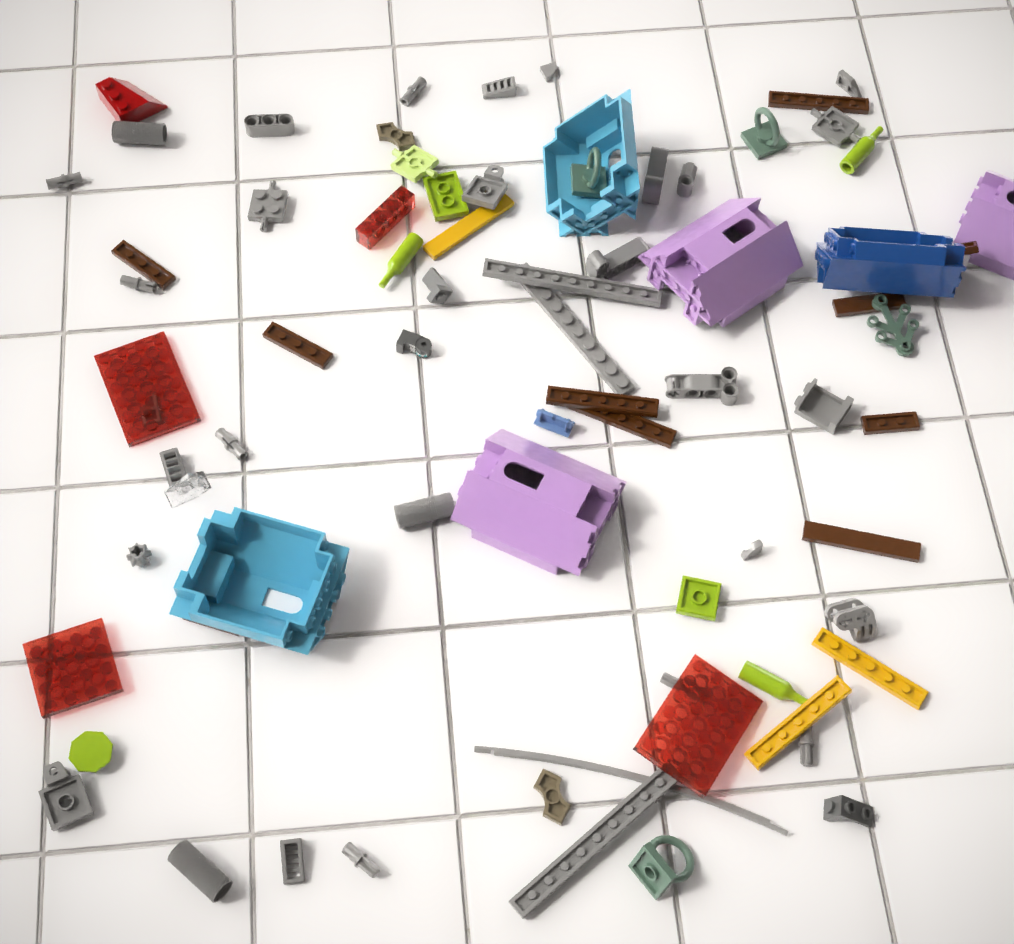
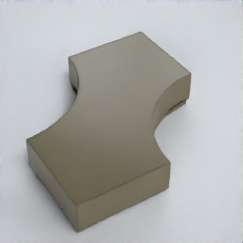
(389, 132)
(549, 788)

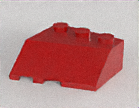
(127, 101)

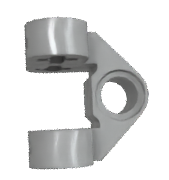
(856, 621)

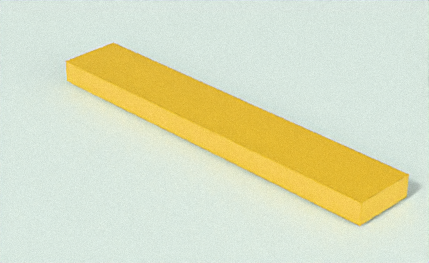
(465, 228)
(870, 668)
(797, 722)

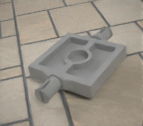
(835, 126)
(267, 205)

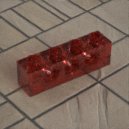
(385, 217)

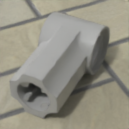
(686, 179)

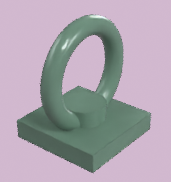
(765, 137)
(589, 178)
(655, 871)

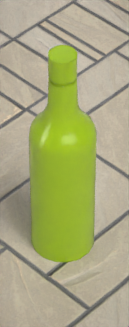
(859, 152)
(402, 257)
(769, 683)

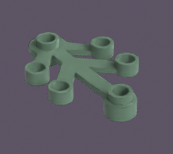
(893, 327)

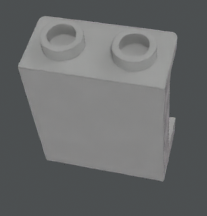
(822, 407)

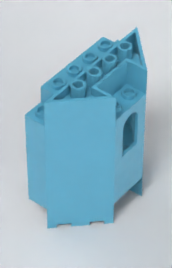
(609, 127)
(244, 558)

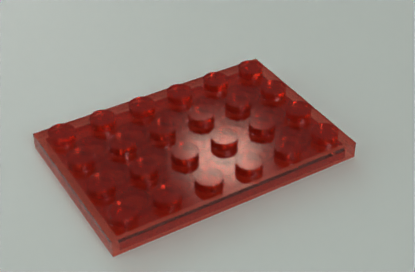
(147, 389)
(698, 726)

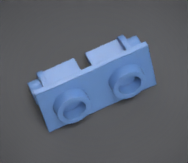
(553, 422)

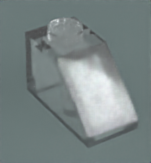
(187, 489)

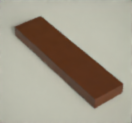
(143, 264)
(863, 304)
(297, 345)

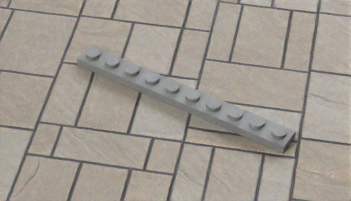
(572, 282)
(580, 339)
(591, 843)

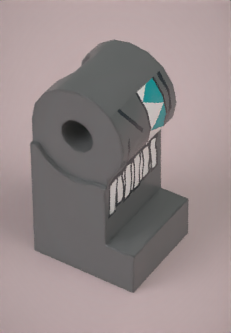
(414, 343)

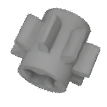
(136, 550)

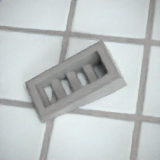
(508, 88)
(171, 457)
(292, 842)

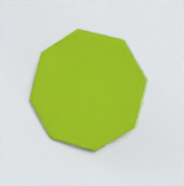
(90, 751)

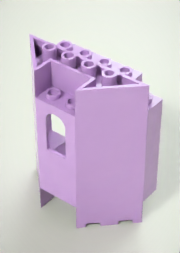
(991, 224)
(722, 277)
(540, 526)

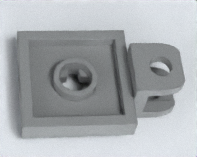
(490, 183)
(61, 787)

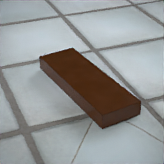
(890, 423)

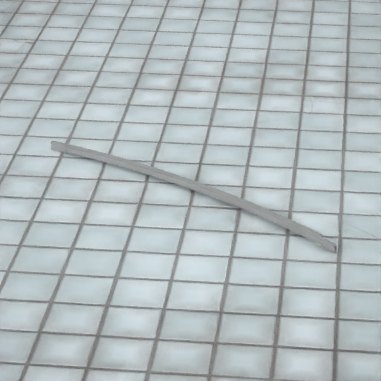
(631, 776)

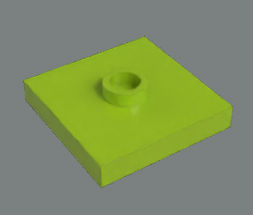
(698, 598)

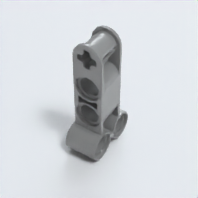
(704, 386)

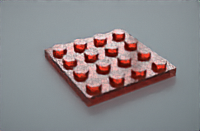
(72, 668)

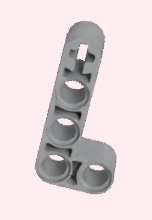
(655, 175)
(616, 260)

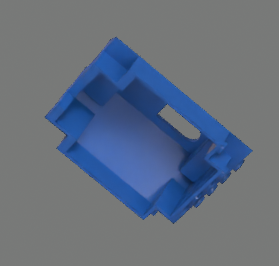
(889, 261)

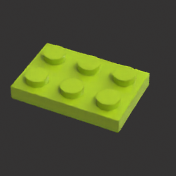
(445, 196)

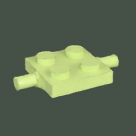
(414, 163)

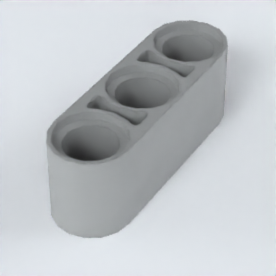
(269, 125)

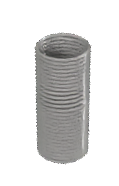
(139, 132)
(418, 512)
(200, 871)

